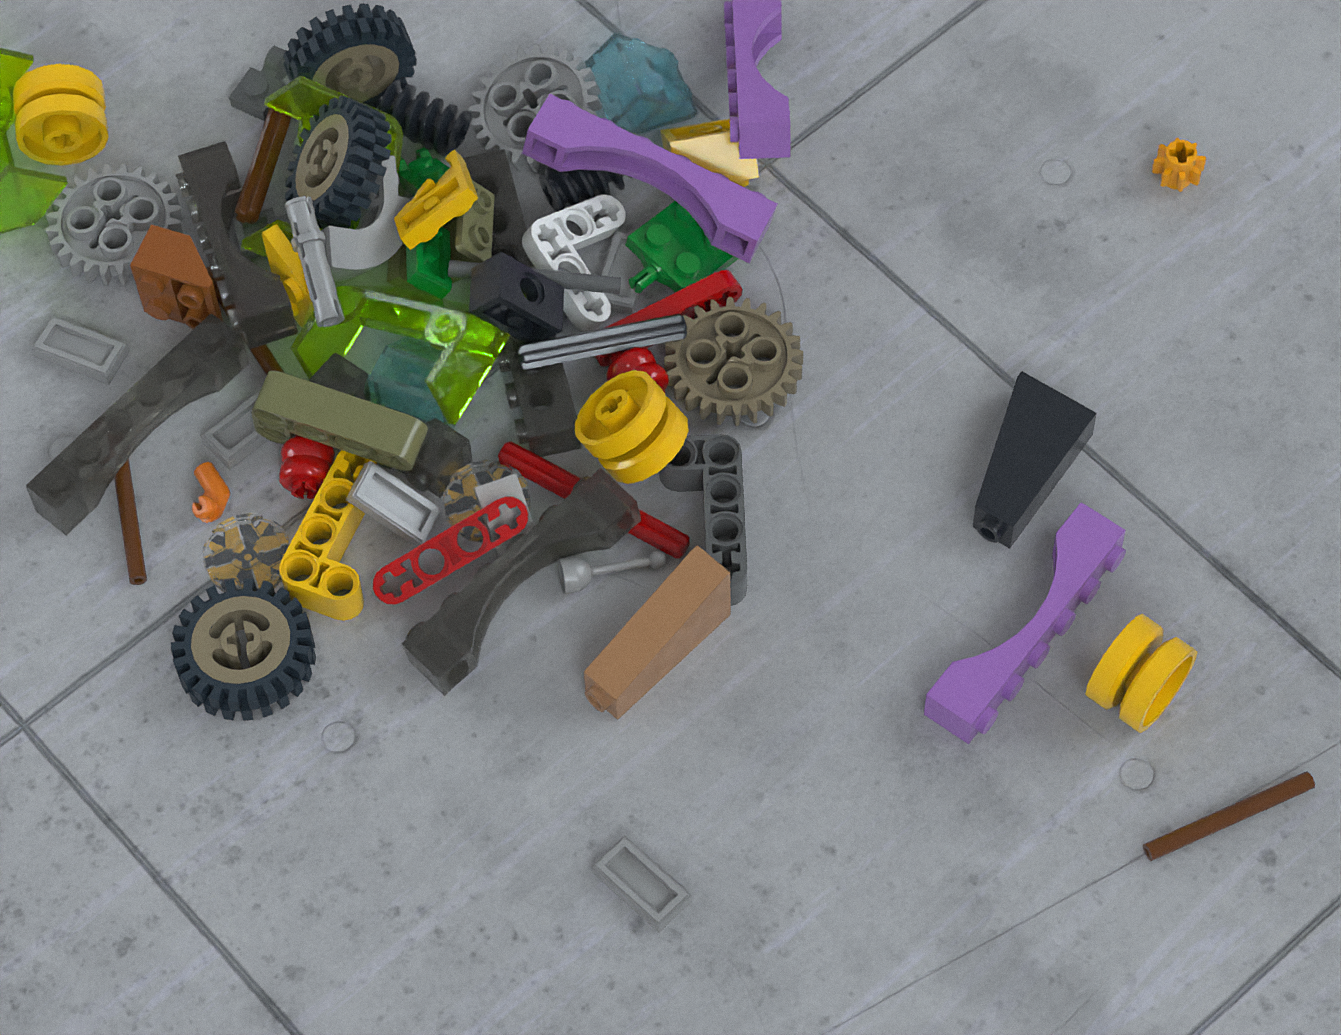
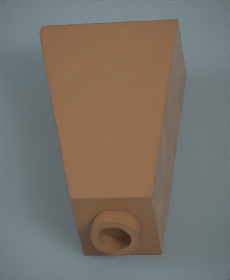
(660, 633)

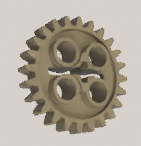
(734, 361)

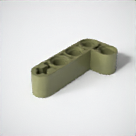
(337, 420)

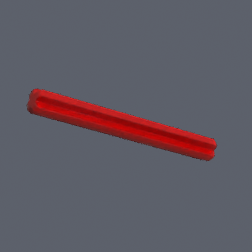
(562, 482)

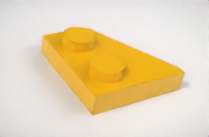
(288, 266)

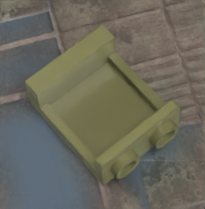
(468, 240)

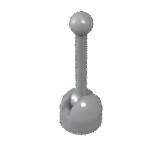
(577, 573)

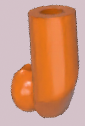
(215, 493)

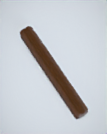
(262, 167)

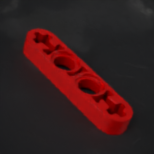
(716, 286)
(453, 554)

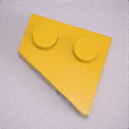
(436, 203)

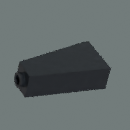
(1031, 454)

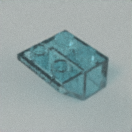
(640, 85)
(400, 379)

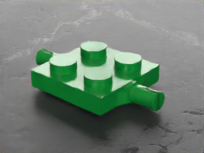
(674, 251)

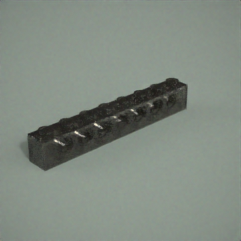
(545, 430)

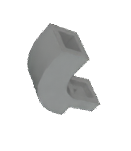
(376, 237)

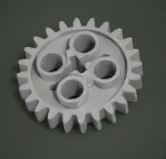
(520, 81)
(109, 222)

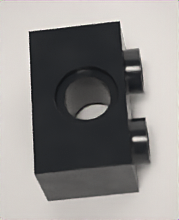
(516, 299)

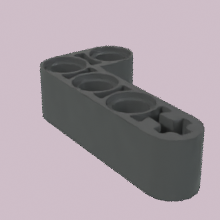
(716, 482)

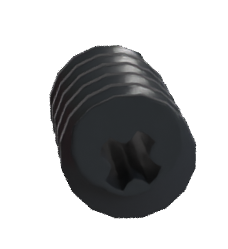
(424, 121)
(570, 185)

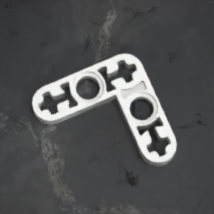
(564, 245)

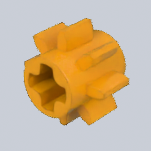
(1178, 164)

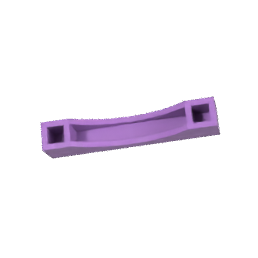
(756, 109)
(577, 140)
(974, 687)

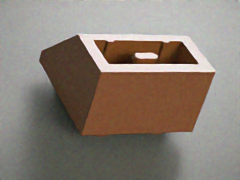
(173, 278)

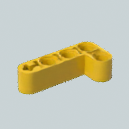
(323, 560)

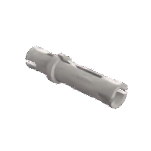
(310, 244)

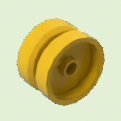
(60, 114)
(631, 427)
(1141, 673)

